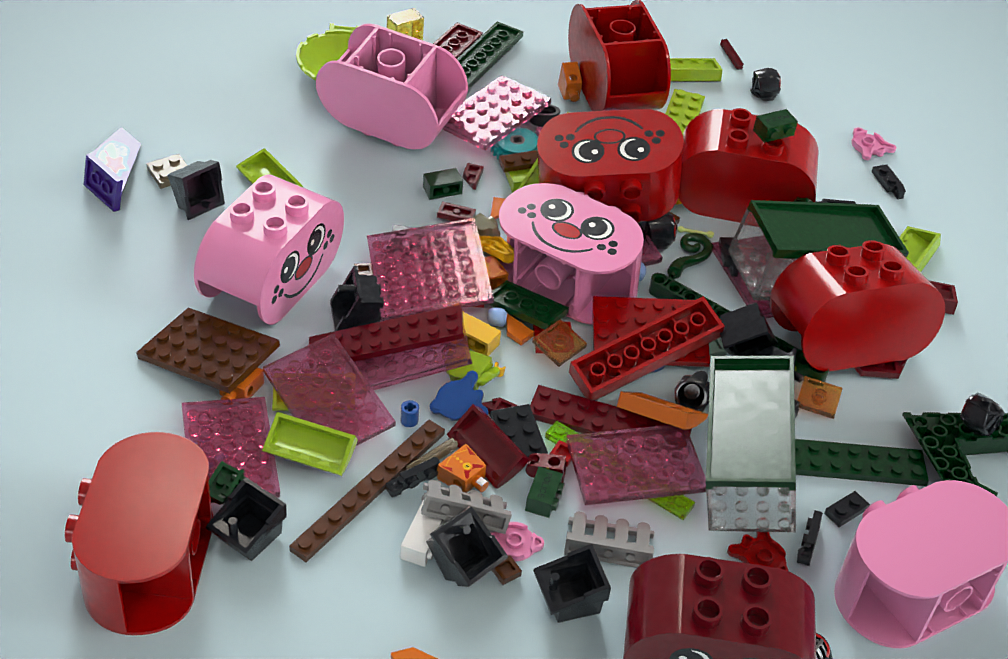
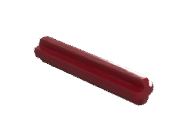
(731, 53)

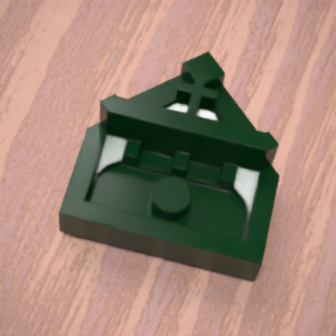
(224, 482)

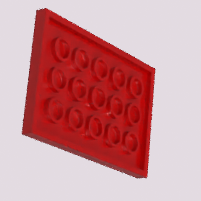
(621, 315)

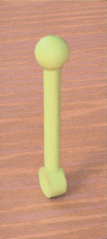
(709, 234)

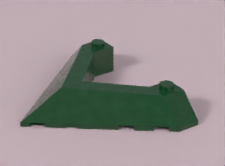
(949, 441)

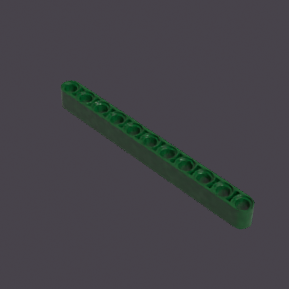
(667, 288)

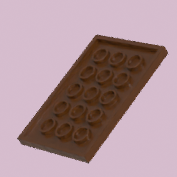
(208, 349)

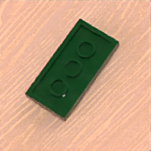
(528, 305)

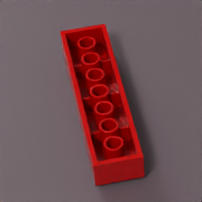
(646, 349)

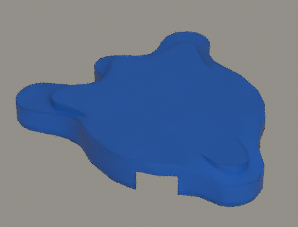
(457, 397)

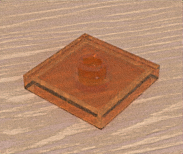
(559, 342)
(819, 397)

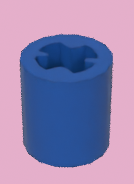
(409, 413)

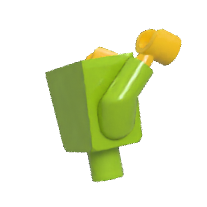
(482, 366)

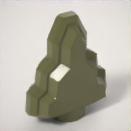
(486, 225)

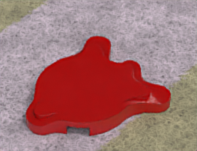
(759, 551)

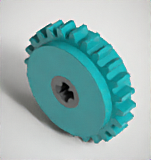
(515, 142)

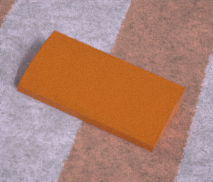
(661, 409)

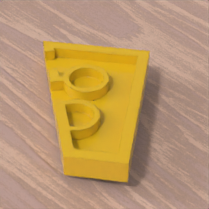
(498, 248)

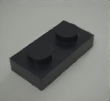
(846, 509)

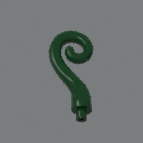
(678, 265)

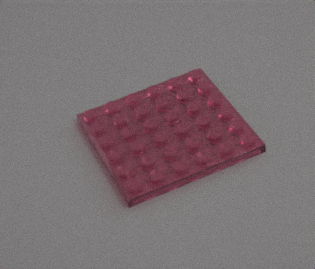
(430, 268)

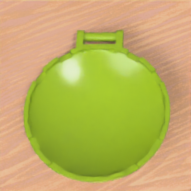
(323, 48)

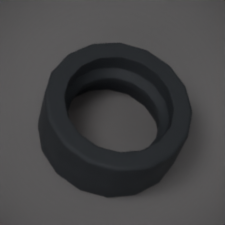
(545, 115)

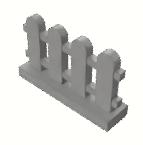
(448, 506)
(611, 550)

